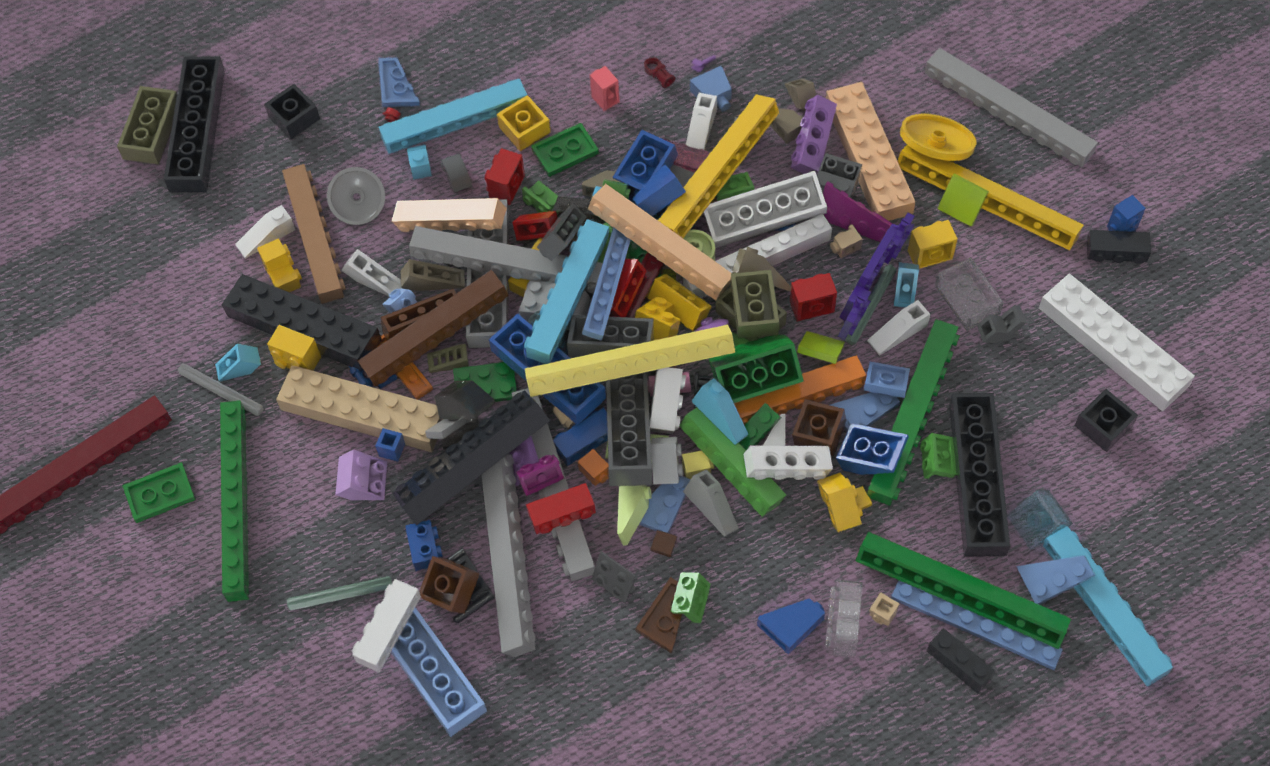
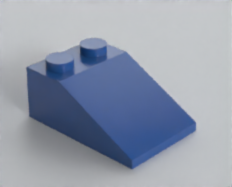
(645, 160)
(870, 450)

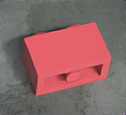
(604, 88)

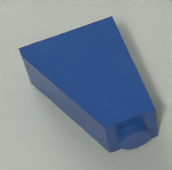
(659, 191)
(792, 623)

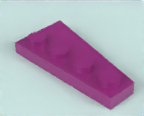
(845, 212)

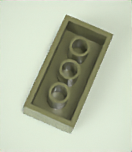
(148, 125)

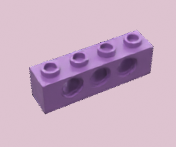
(816, 144)

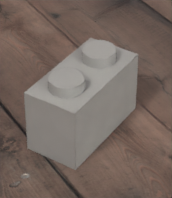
(666, 460)

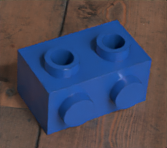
(1126, 215)
(423, 544)

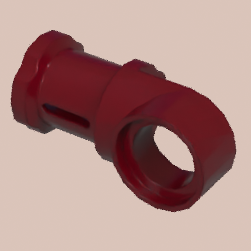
(659, 72)

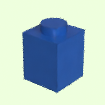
(390, 444)

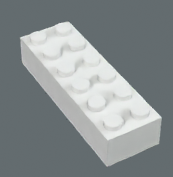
(765, 209)

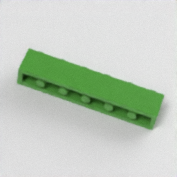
(729, 459)

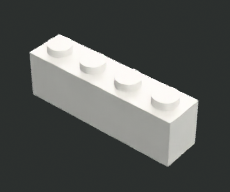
(386, 625)

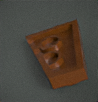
(659, 622)

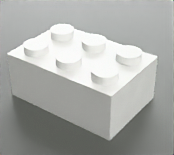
(666, 400)

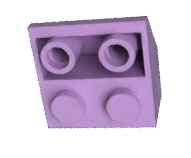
(361, 476)

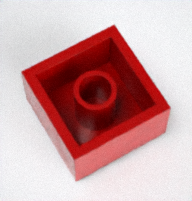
(505, 175)
(813, 297)

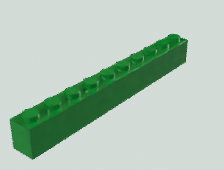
(916, 405)
(234, 501)
(963, 590)

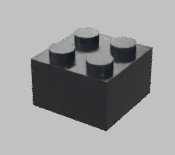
(292, 111)
(1106, 420)

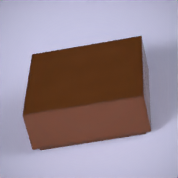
(663, 543)

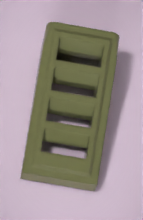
(449, 365)

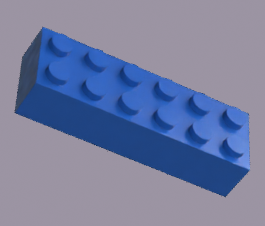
(509, 347)

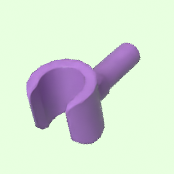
(699, 65)

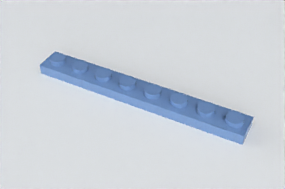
(606, 285)
(977, 625)

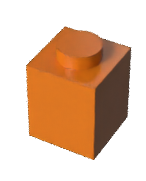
(594, 468)

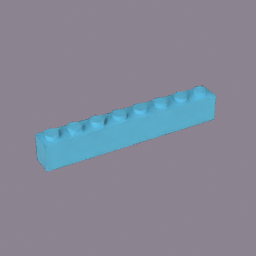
(450, 116)
(567, 292)
(1113, 611)

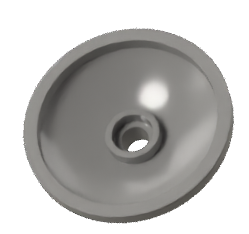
(354, 181)

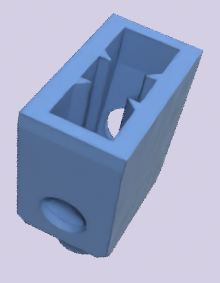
(713, 83)

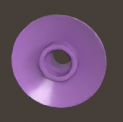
(710, 323)

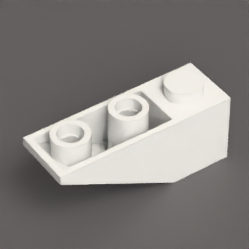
(702, 120)
(900, 327)

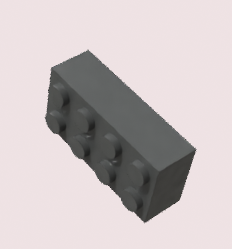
(618, 334)

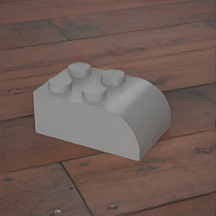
(536, 296)

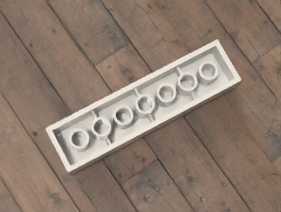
(1116, 342)

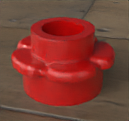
(391, 115)

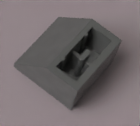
(841, 173)

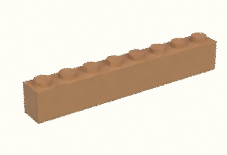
(312, 231)

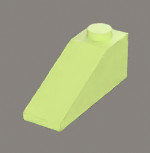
(632, 507)

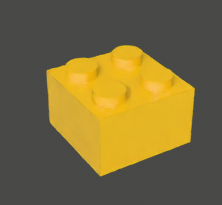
(523, 123)
(932, 244)
(294, 349)

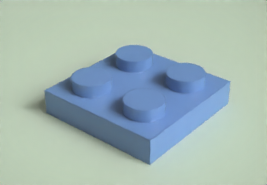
(886, 379)

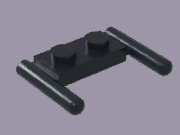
(481, 593)

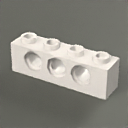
(816, 456)

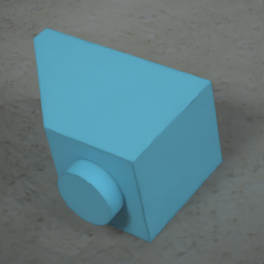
(419, 162)
(906, 284)
(238, 362)

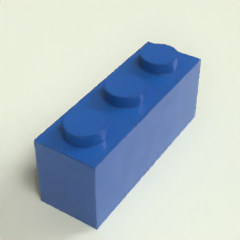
(582, 437)

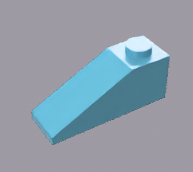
(720, 410)

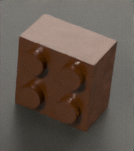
(819, 425)
(448, 584)

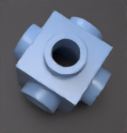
(399, 299)

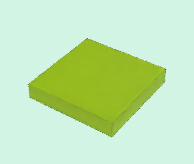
(963, 200)
(820, 347)

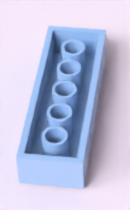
(436, 676)

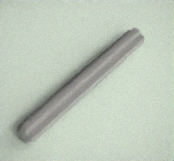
(219, 389)

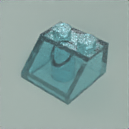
(1039, 518)

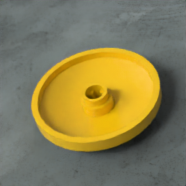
(938, 137)

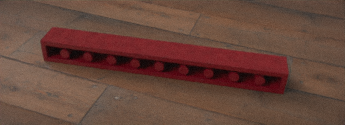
(81, 461)

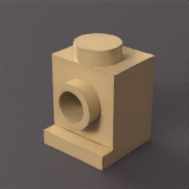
(846, 242)
(881, 612)

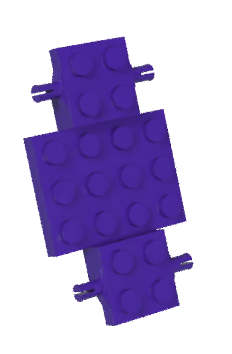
(887, 249)

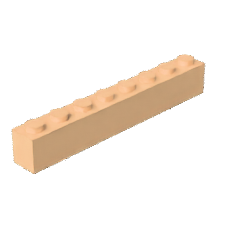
(660, 241)

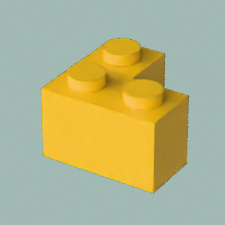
(279, 264)
(665, 322)
(841, 502)

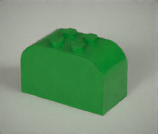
(758, 367)

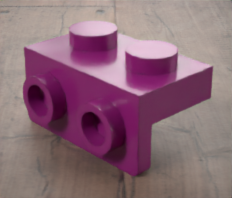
(540, 474)

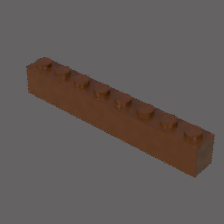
(433, 328)

